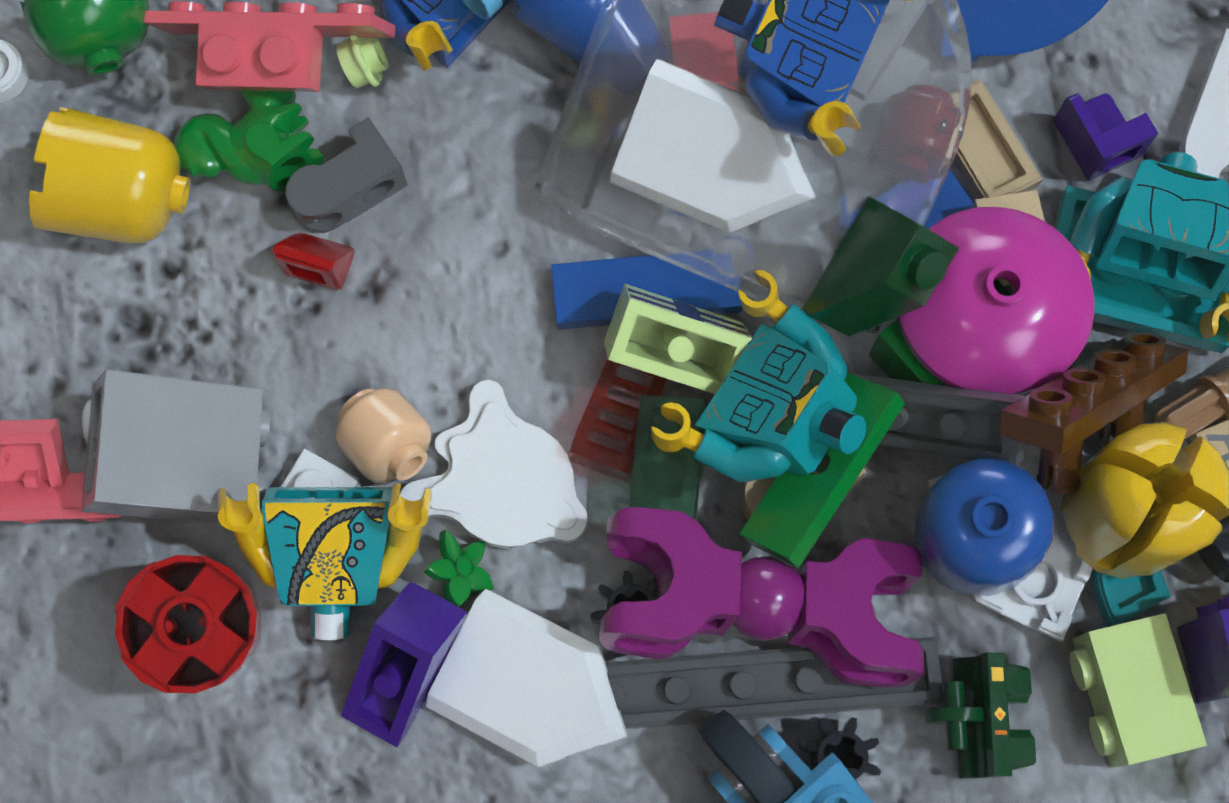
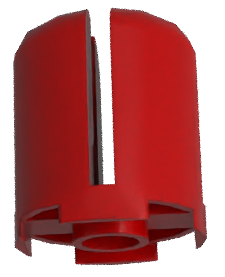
(229, 617)

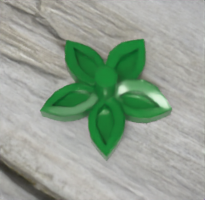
(459, 569)

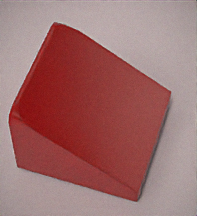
(314, 259)

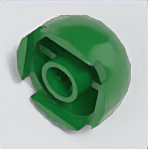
(87, 31)

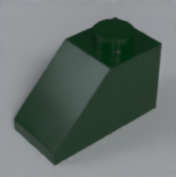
(879, 271)

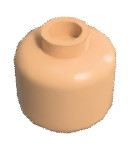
(383, 435)

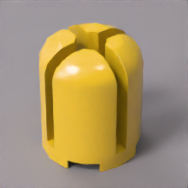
(1147, 501)

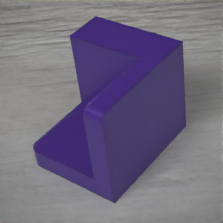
(1100, 134)

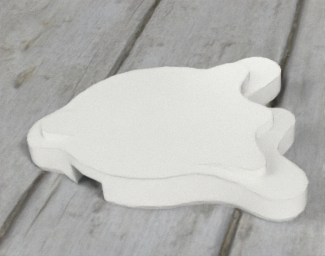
(503, 478)

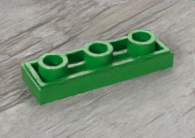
(802, 505)

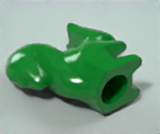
(257, 149)

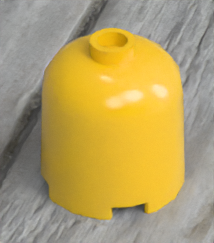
(106, 179)

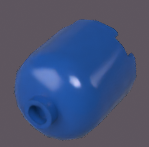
(984, 527)

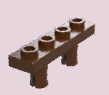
(1094, 395)

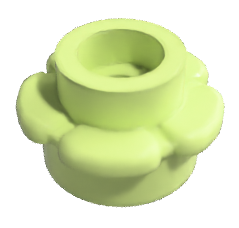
(362, 60)

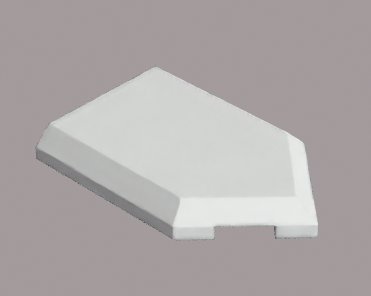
(708, 153)
(1052, 591)
(526, 684)

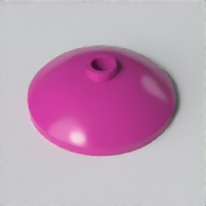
(997, 341)

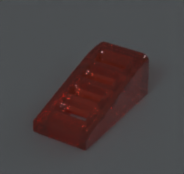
(597, 456)

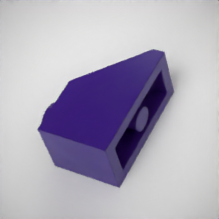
(402, 662)

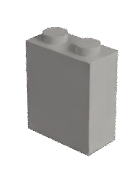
(170, 446)

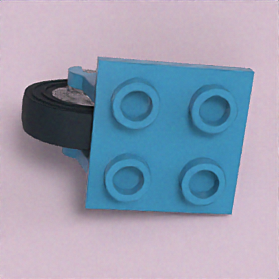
(754, 766)

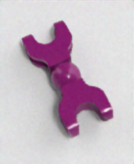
(763, 598)

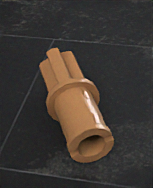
(1199, 406)

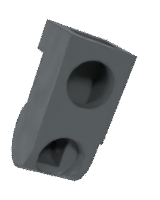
(347, 183)

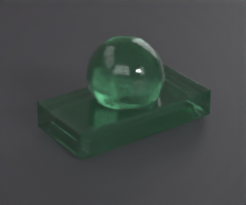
(663, 477)

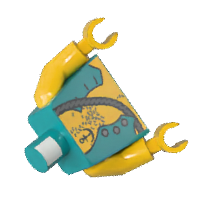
(326, 545)

